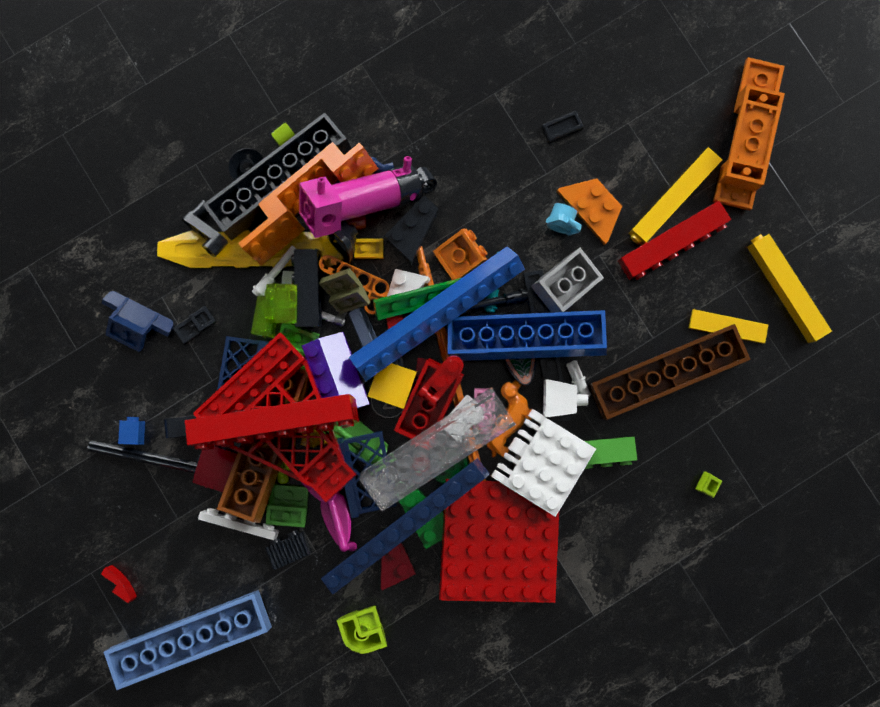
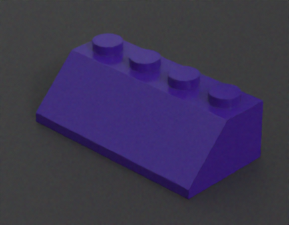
(334, 369)

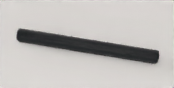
(142, 456)

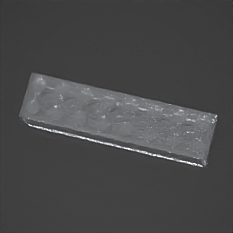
(436, 449)

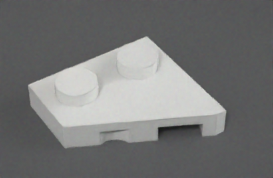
(406, 281)

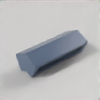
(362, 326)

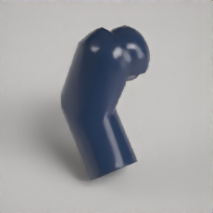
(382, 168)

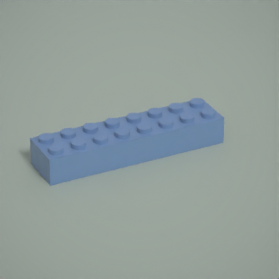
(187, 639)

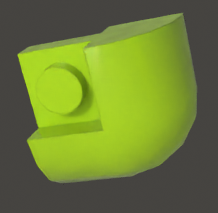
(362, 630)

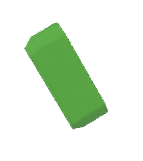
(357, 430)

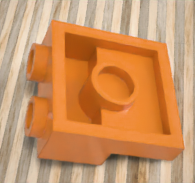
(461, 254)

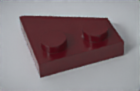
(395, 567)

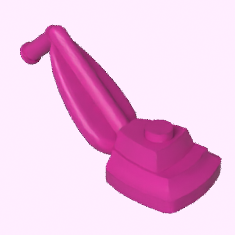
(336, 518)

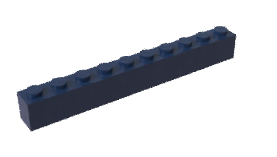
(405, 525)

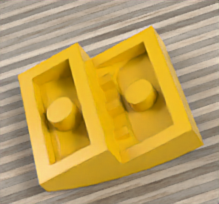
(392, 385)

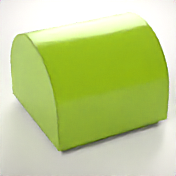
(282, 134)
(708, 484)

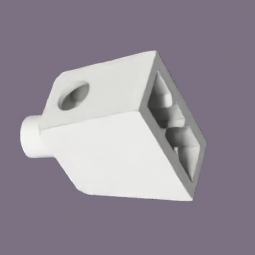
(561, 398)

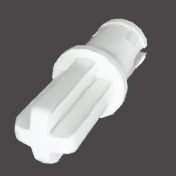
(578, 378)

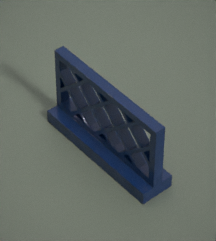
(222, 378)
(351, 487)

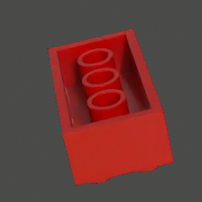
(417, 412)

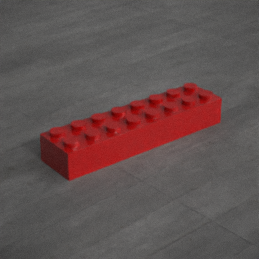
(272, 421)

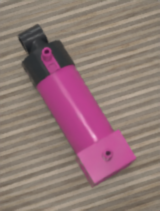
(327, 205)

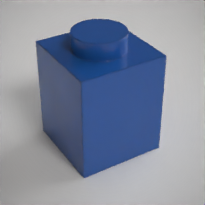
(131, 431)

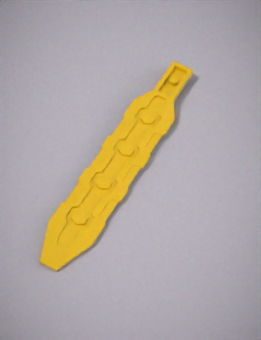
(188, 250)

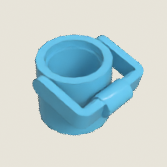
(563, 219)

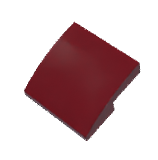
(214, 468)

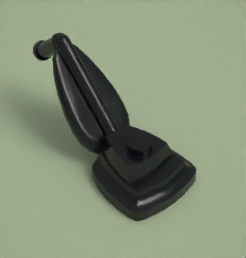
(344, 240)

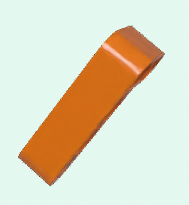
(370, 287)

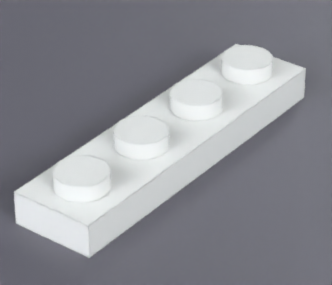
(231, 521)

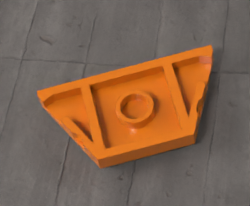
(593, 206)

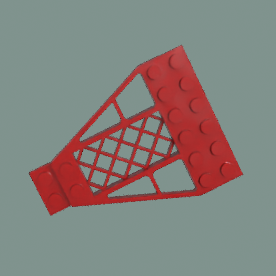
(254, 386)

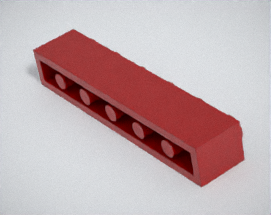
(675, 239)

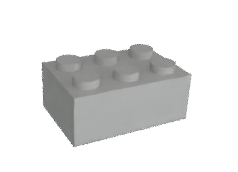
(567, 281)

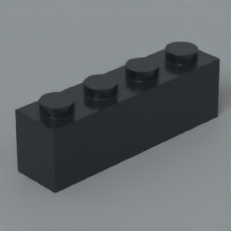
(307, 278)

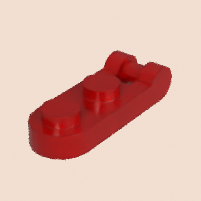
(442, 379)

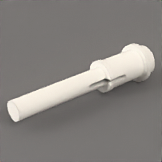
(259, 289)

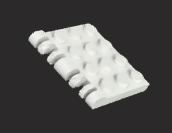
(547, 464)

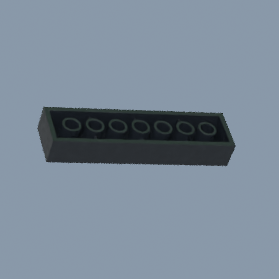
(237, 204)

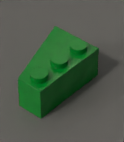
(433, 530)

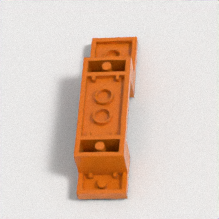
(757, 121)
(284, 201)

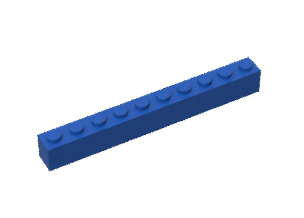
(437, 313)

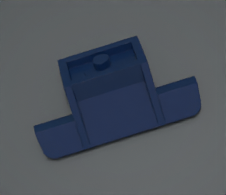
(133, 321)

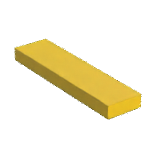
(713, 322)

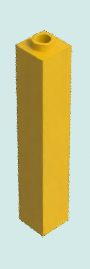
(675, 197)
(788, 288)

